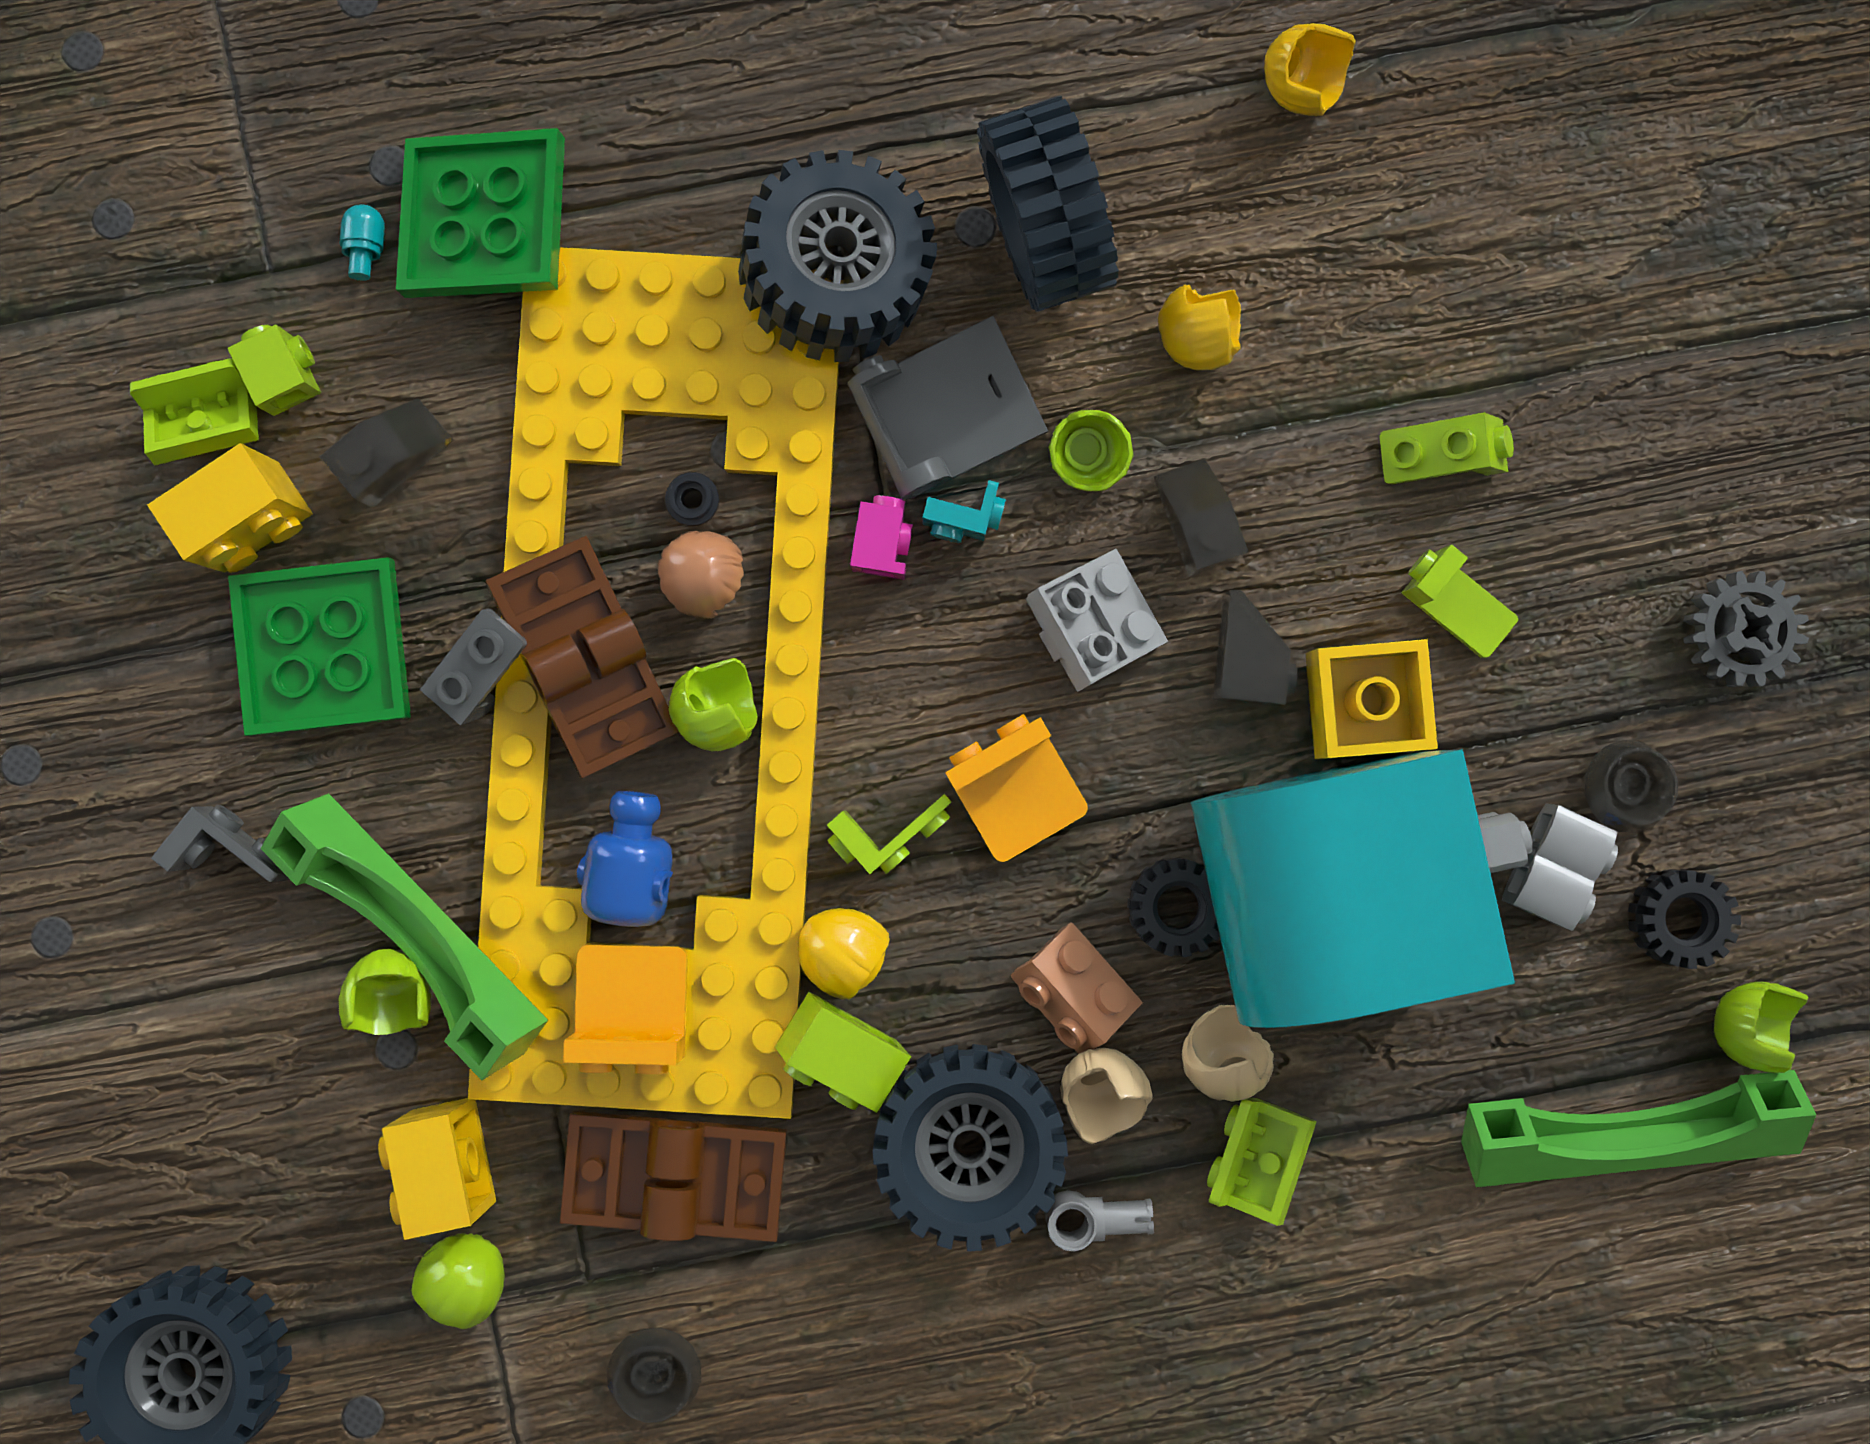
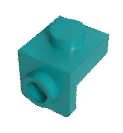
(954, 521)

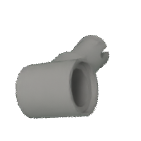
(1100, 1219)

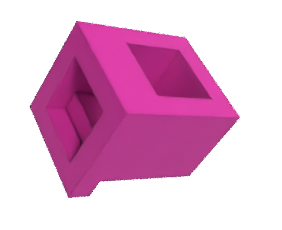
(881, 538)

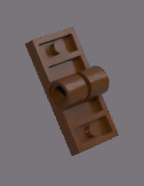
(583, 656)
(673, 1177)

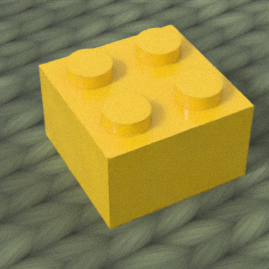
(231, 510)
(1371, 699)
(437, 1168)

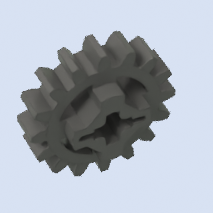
(1764, 644)

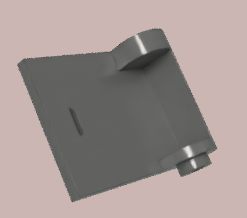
(939, 410)

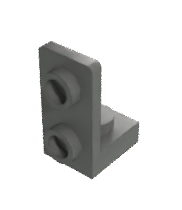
(474, 667)
(192, 842)

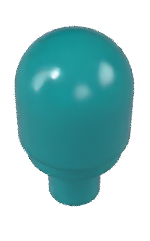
(361, 239)

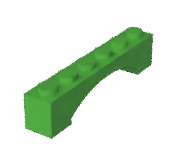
(484, 1010)
(1743, 1121)

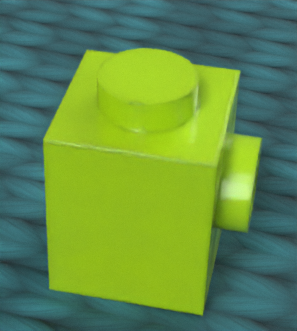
(275, 368)

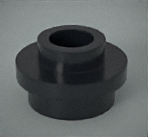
(680, 487)

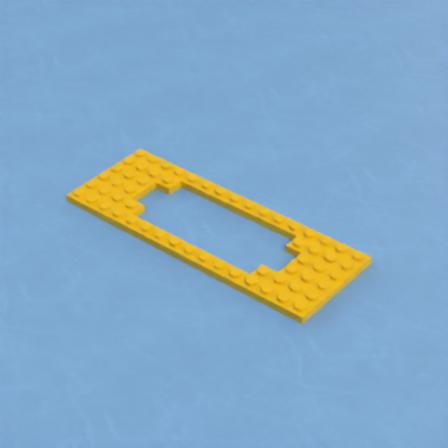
(672, 343)

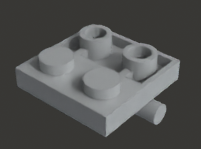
(1095, 619)

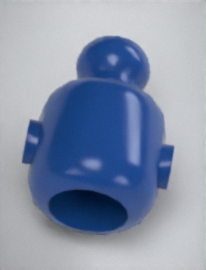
(627, 868)

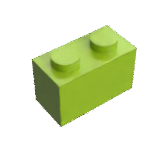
(841, 1053)

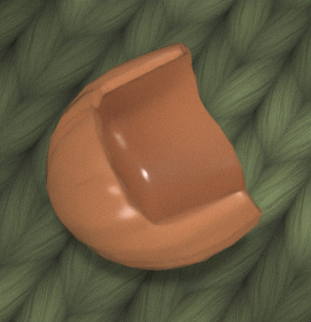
(700, 573)

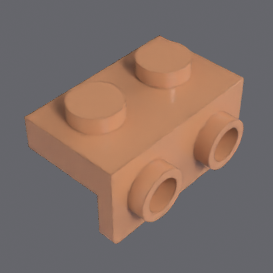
(1076, 990)

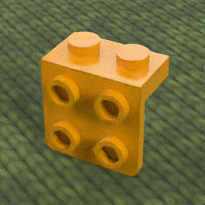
(1016, 788)
(629, 1008)

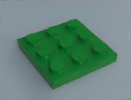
(481, 213)
(319, 647)

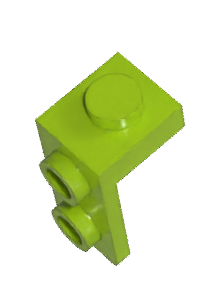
(1446, 448)
(1458, 601)
(852, 842)

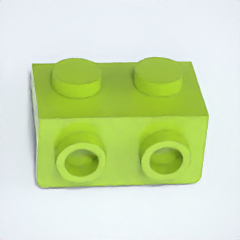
(195, 411)
(1260, 1159)

